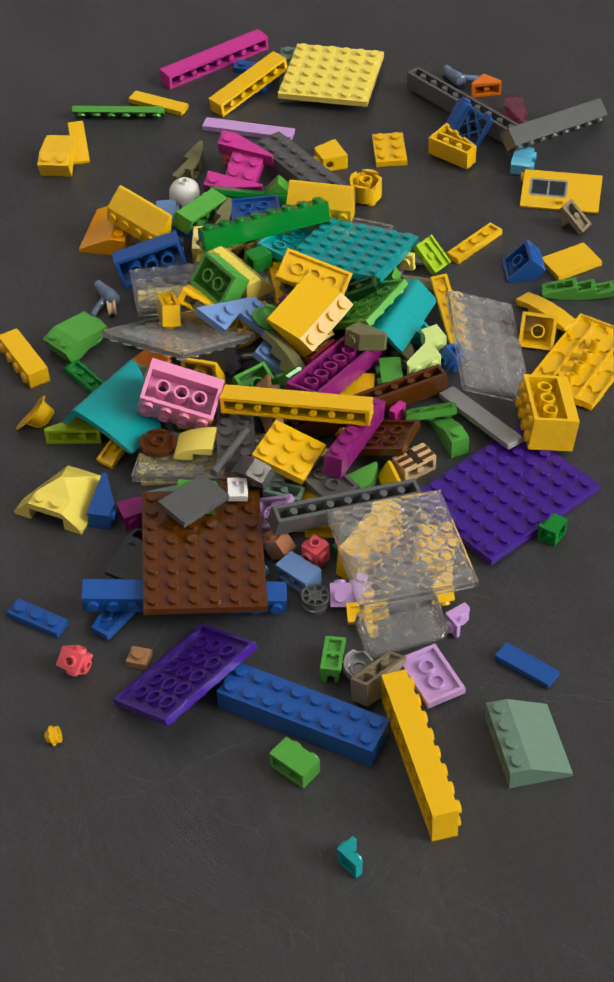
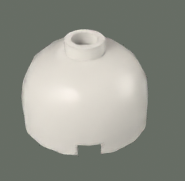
(184, 191)

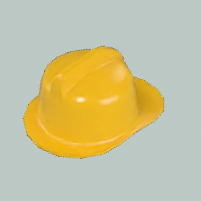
(38, 416)

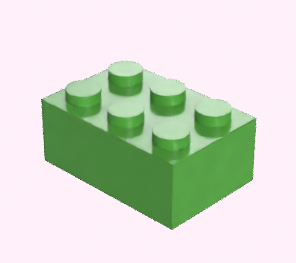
(218, 279)

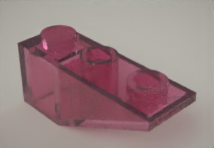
(515, 108)

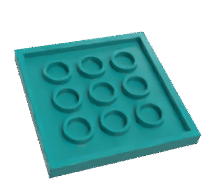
(280, 242)

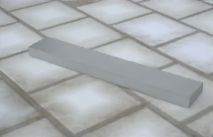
(482, 418)

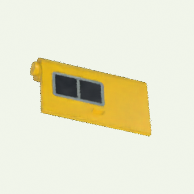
(553, 189)

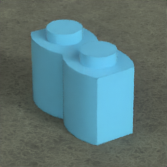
(523, 160)

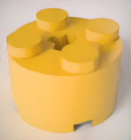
(367, 186)

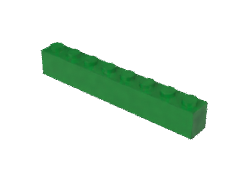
(264, 224)

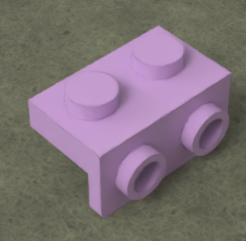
(341, 594)

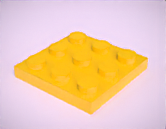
(289, 452)

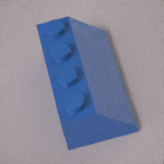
(156, 252)

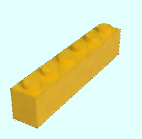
(248, 84)

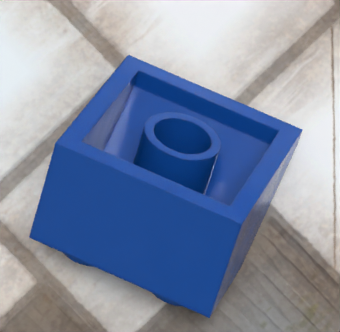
(523, 263)

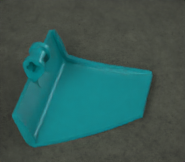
(406, 316)
(114, 408)

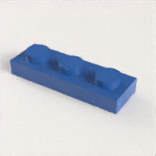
(37, 618)

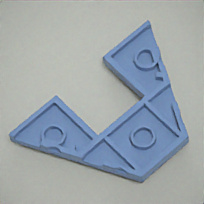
(223, 314)

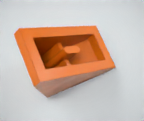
(486, 86)

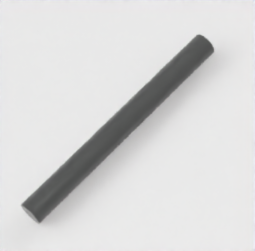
(230, 450)

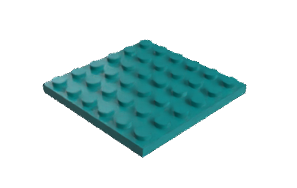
(358, 248)

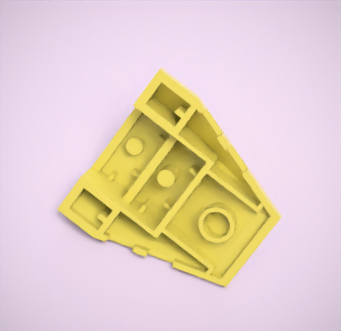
(63, 496)

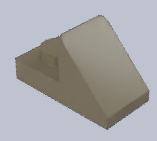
(571, 213)

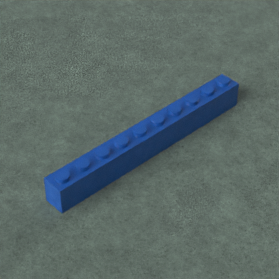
(128, 596)

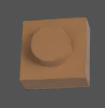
(139, 658)

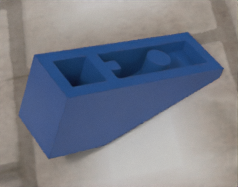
(102, 507)

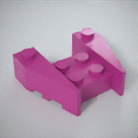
(244, 166)

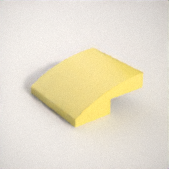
(195, 441)

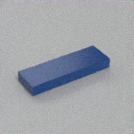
(527, 665)

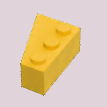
(452, 147)

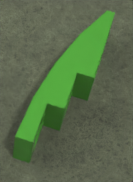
(572, 290)

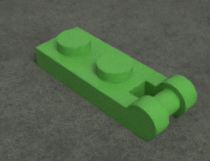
(431, 412)

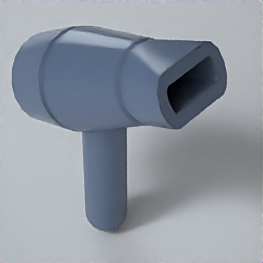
(457, 77)
(106, 294)

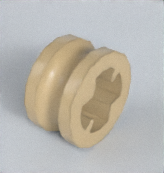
(111, 308)

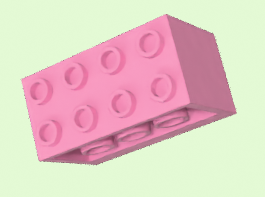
(179, 395)

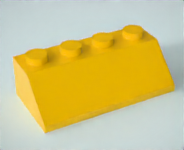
(339, 197)
(137, 215)

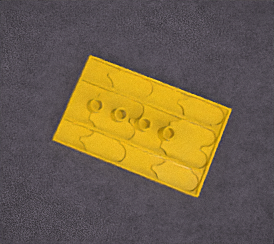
(585, 357)

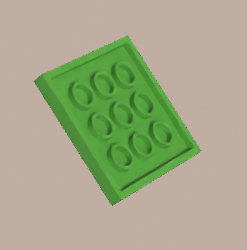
(371, 306)

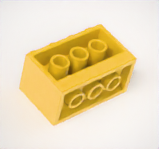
(547, 412)

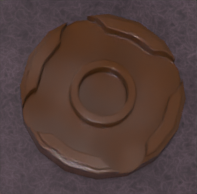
(157, 443)

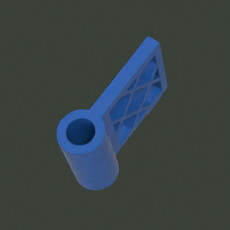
(460, 117)

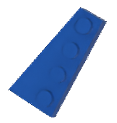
(110, 623)

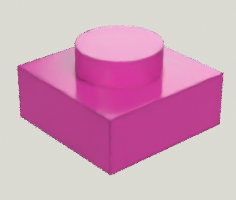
(397, 411)

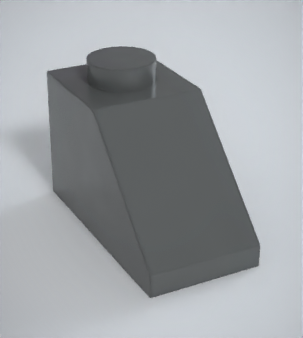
(254, 470)

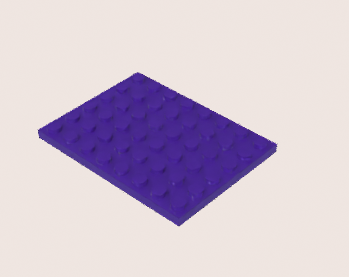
(507, 493)

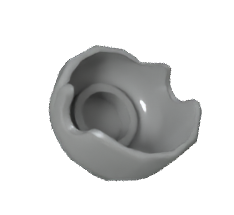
(355, 662)

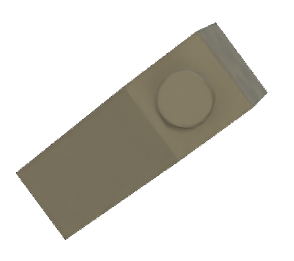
(367, 683)

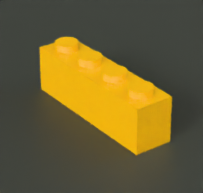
(23, 358)

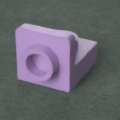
(456, 618)

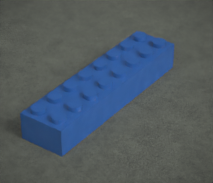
(304, 713)

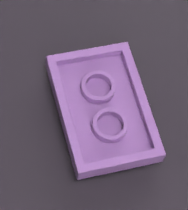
(433, 676)

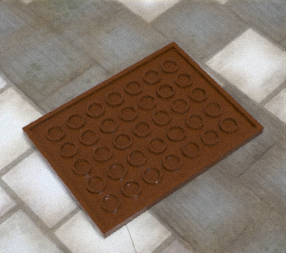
(208, 564)

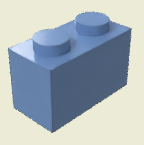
(297, 572)

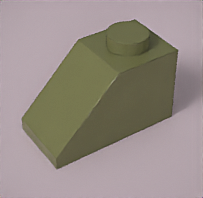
(365, 337)

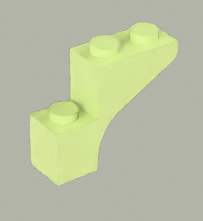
(428, 355)

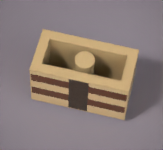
(415, 462)

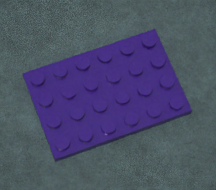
(185, 674)

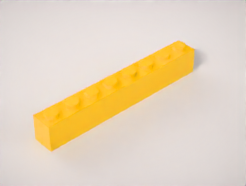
(297, 405)

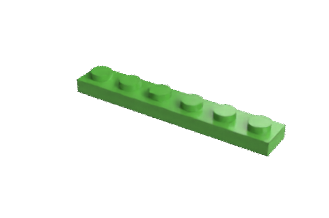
(125, 111)

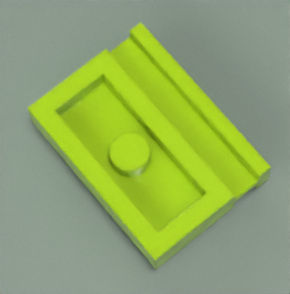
(432, 254)

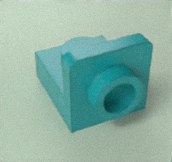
(349, 857)

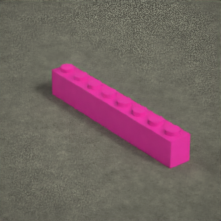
(213, 59)

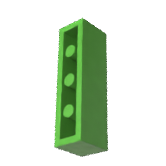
(198, 211)

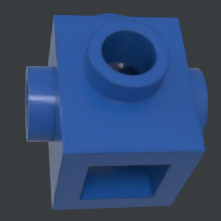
(448, 358)

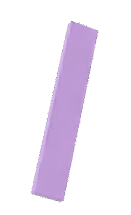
(245, 128)

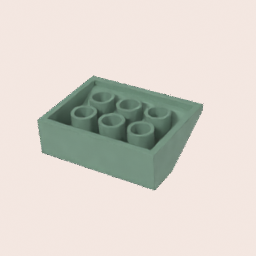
(526, 742)

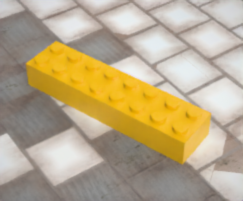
(420, 755)

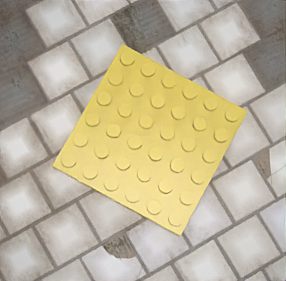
(331, 75)

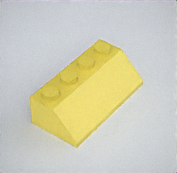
(257, 285)

